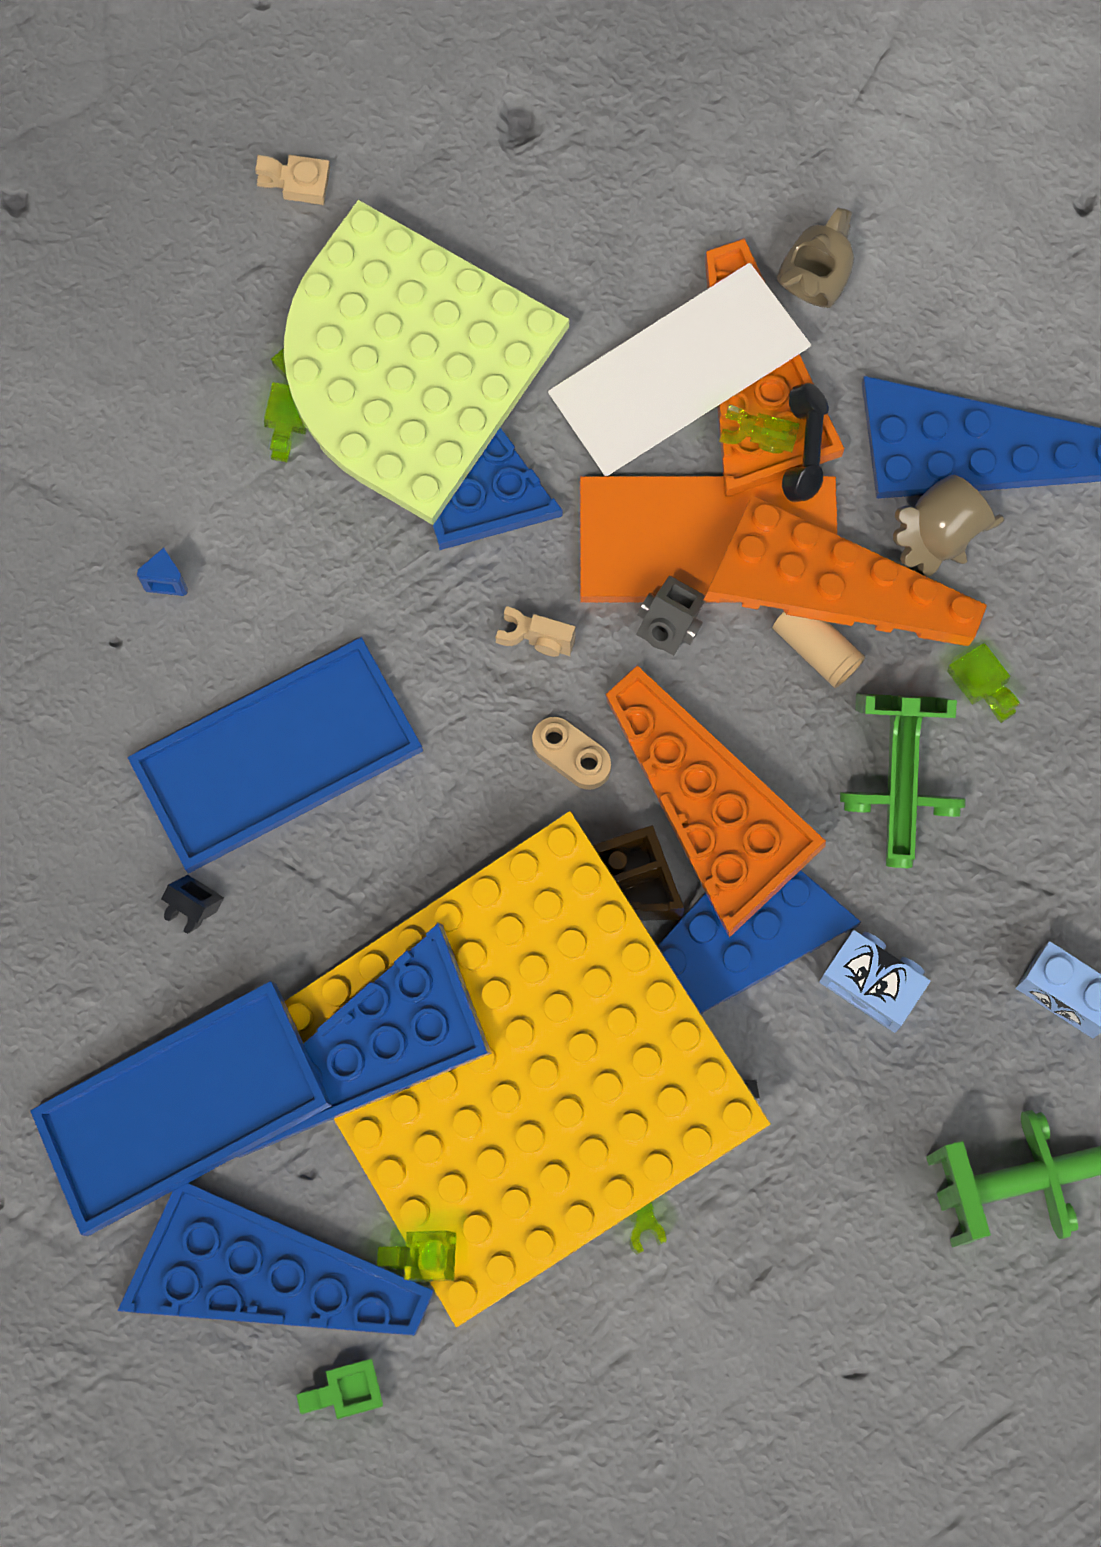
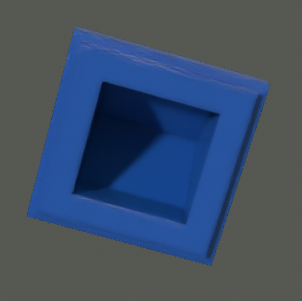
(162, 576)

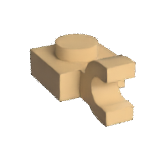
(301, 179)
(547, 635)

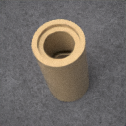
(820, 646)

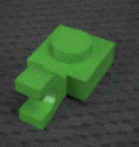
(350, 1390)

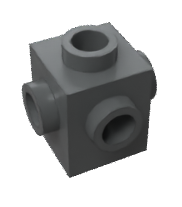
(671, 616)

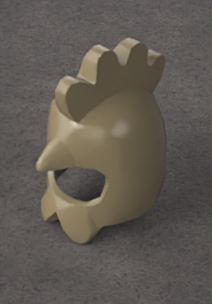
(820, 261)
(942, 524)

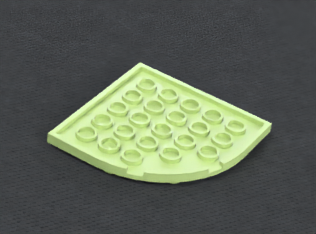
(408, 358)

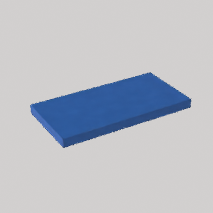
(274, 755)
(179, 1108)

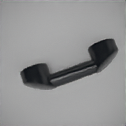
(805, 481)

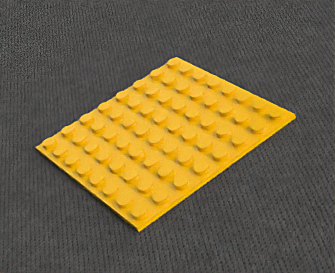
(593, 1082)

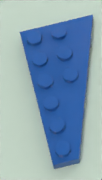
(931, 435)
(494, 498)
(781, 931)
(395, 1033)
(244, 1267)

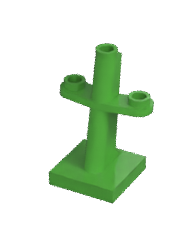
(902, 797)
(1046, 1173)

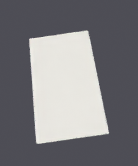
(678, 369)

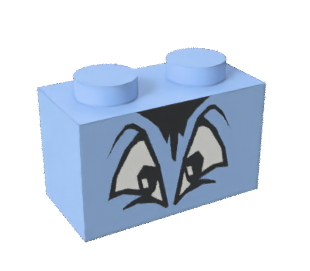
(875, 980)
(1065, 988)

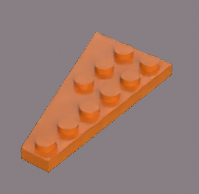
(744, 462)
(824, 577)
(725, 817)

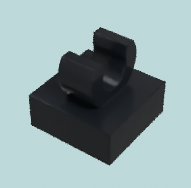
(192, 900)

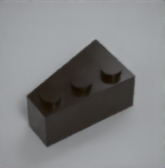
(642, 874)

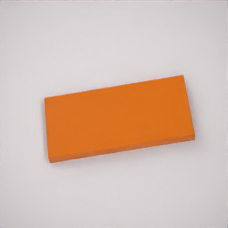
(675, 526)

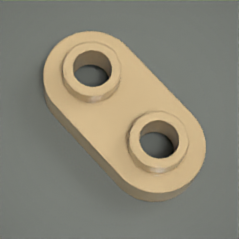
(570, 751)

